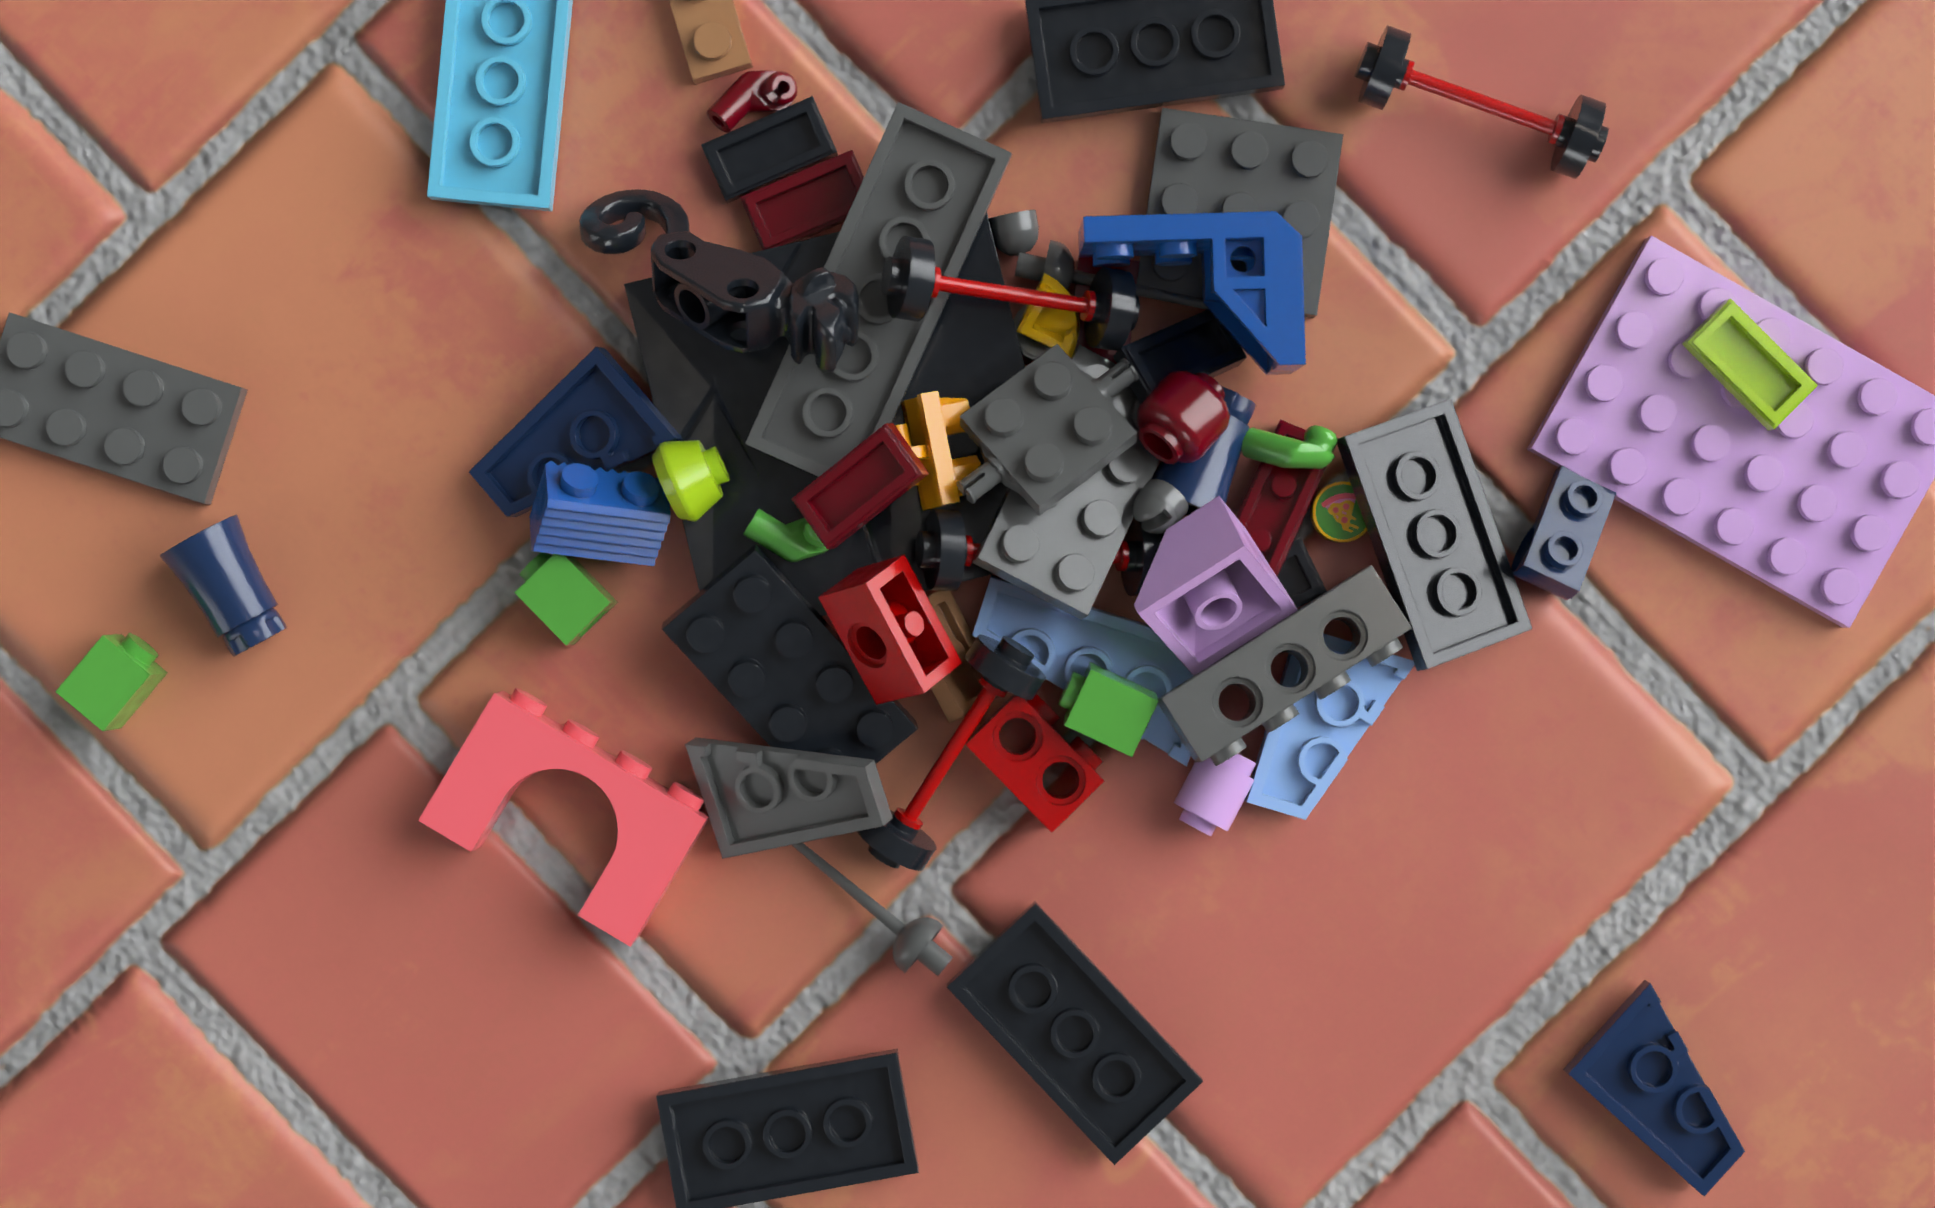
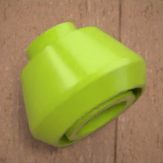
(690, 477)

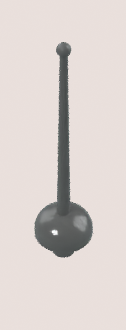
(1061, 267)
(913, 940)

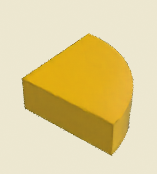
(1048, 324)

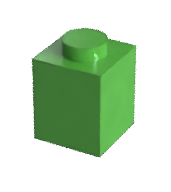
(564, 595)
(113, 680)
(1108, 708)

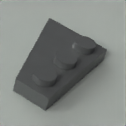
(782, 795)

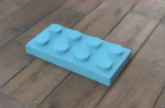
(500, 102)

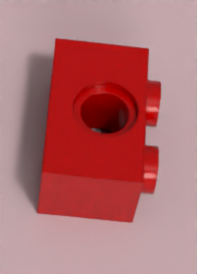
(890, 630)

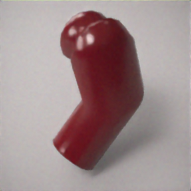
(753, 93)

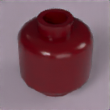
(1182, 417)

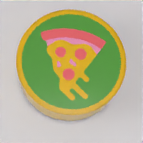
(1337, 513)

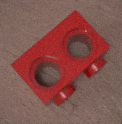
(1024, 770)

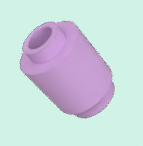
(1215, 793)

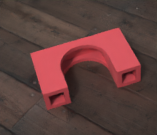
(653, 822)

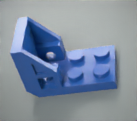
(1255, 306)

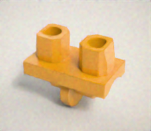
(926, 431)

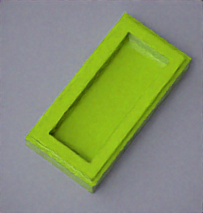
(1749, 364)

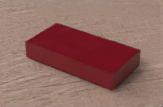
(804, 201)
(860, 486)

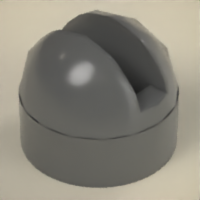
(1015, 232)
(1159, 506)

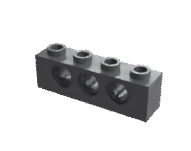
(1358, 602)

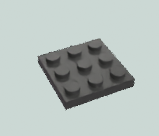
(1242, 167)

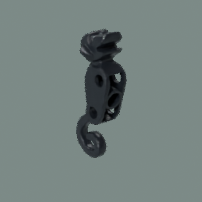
(725, 286)

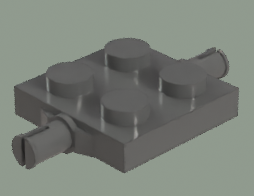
(1047, 429)

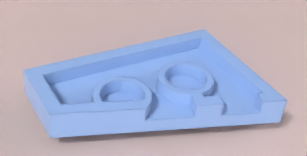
(1310, 749)

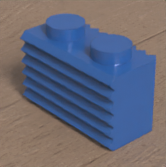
(599, 514)

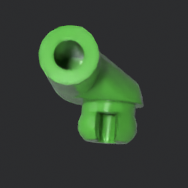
(1287, 452)
(789, 541)

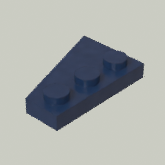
(586, 419)
(1652, 1086)

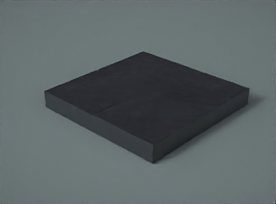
(719, 393)

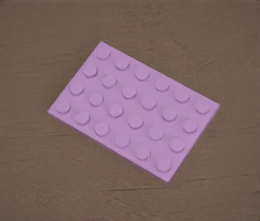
(1789, 505)

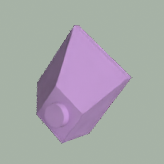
(1210, 588)

